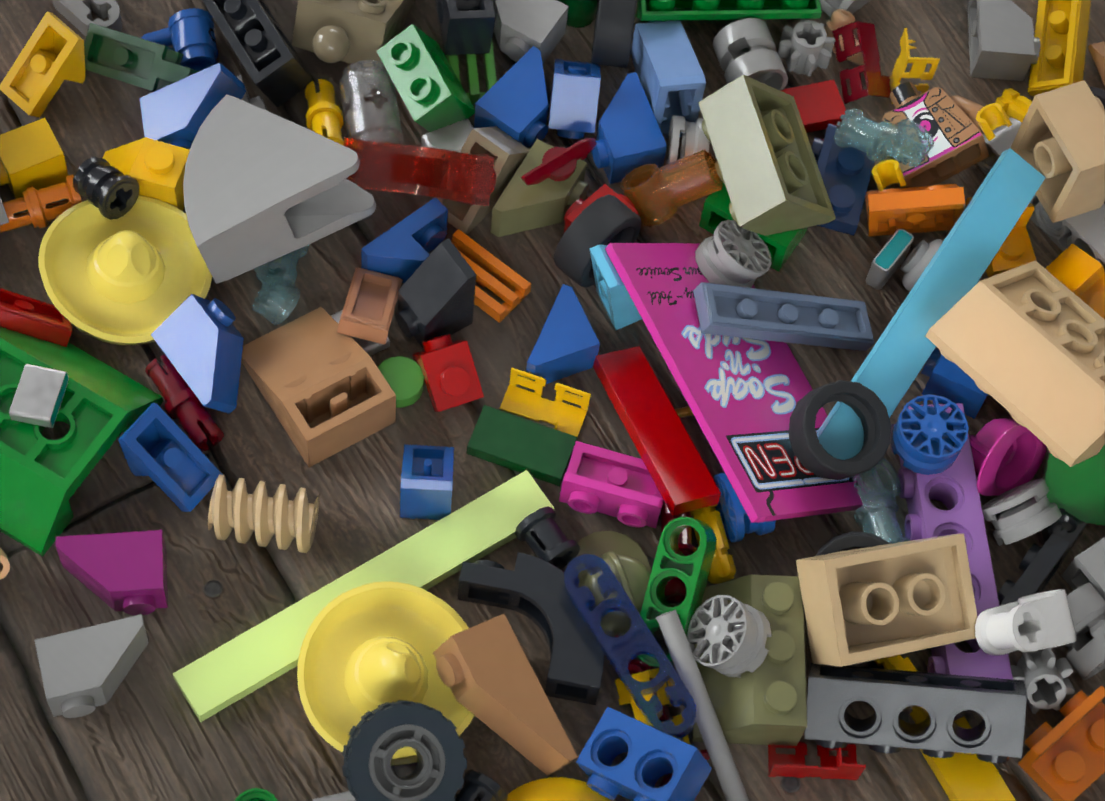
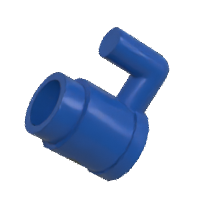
(192, 35)

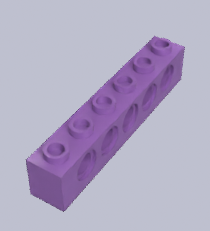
(959, 492)

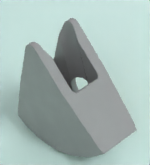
(265, 188)

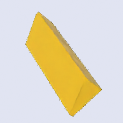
(1063, 43)

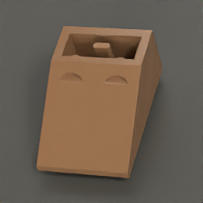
(320, 385)

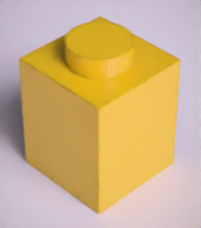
(31, 158)

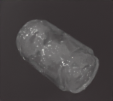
(370, 102)

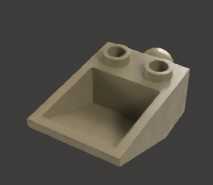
(348, 28)

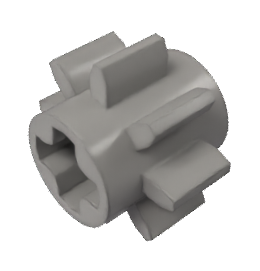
(805, 47)
(1055, 685)

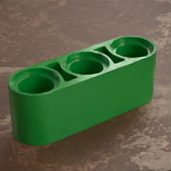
(673, 563)

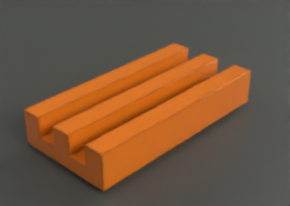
(497, 269)

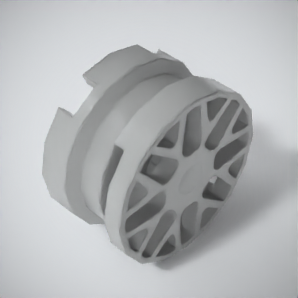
(692, 139)
(733, 256)
(1021, 512)
(729, 636)

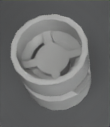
(749, 50)
(1087, 614)

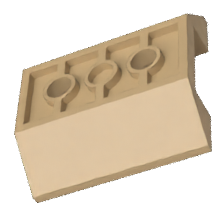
(1034, 354)

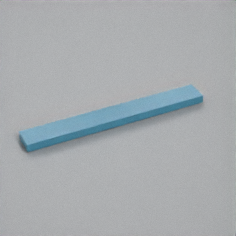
(946, 279)

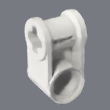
(1026, 624)

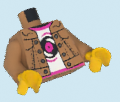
(955, 131)

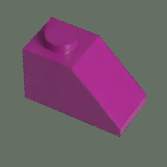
(119, 568)

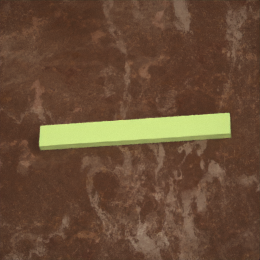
(419, 560)

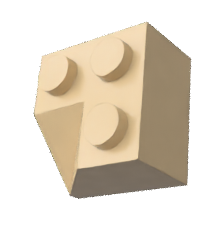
(1067, 145)

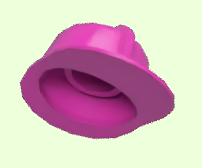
(1005, 456)

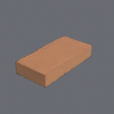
(369, 306)

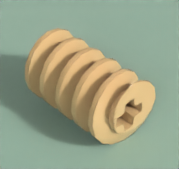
(263, 515)

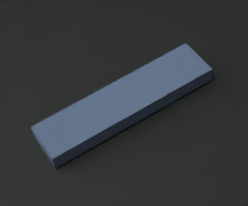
(782, 316)

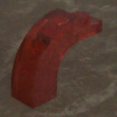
(423, 170)

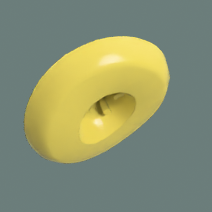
(121, 273)
(373, 651)

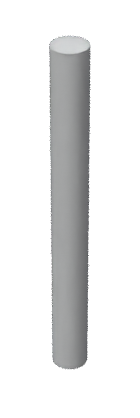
(705, 713)

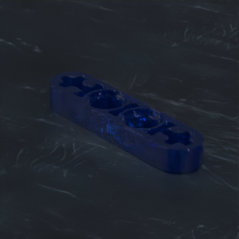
(625, 648)

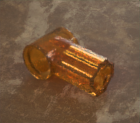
(662, 190)

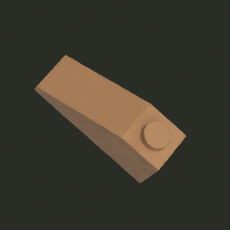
(501, 689)

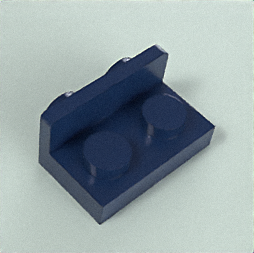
(846, 180)

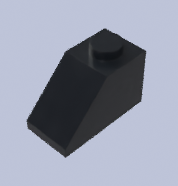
(437, 296)

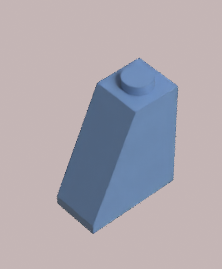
(668, 71)

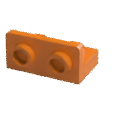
(914, 209)
(1073, 752)

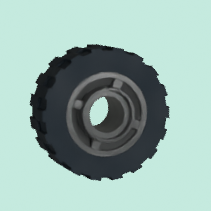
(398, 726)

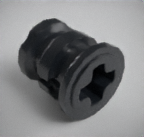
(106, 187)

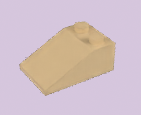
(887, 599)

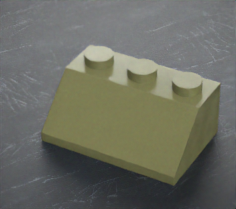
(764, 158)
(771, 701)

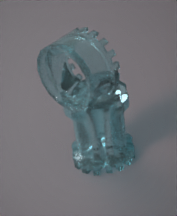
(903, 141)
(278, 292)
(879, 508)

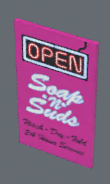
(733, 386)

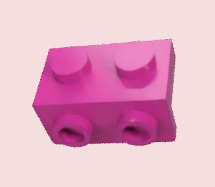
(611, 485)

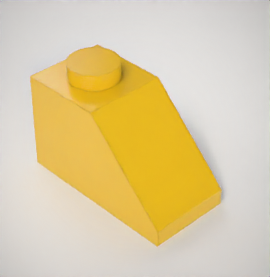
(155, 166)

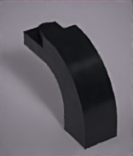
(541, 595)

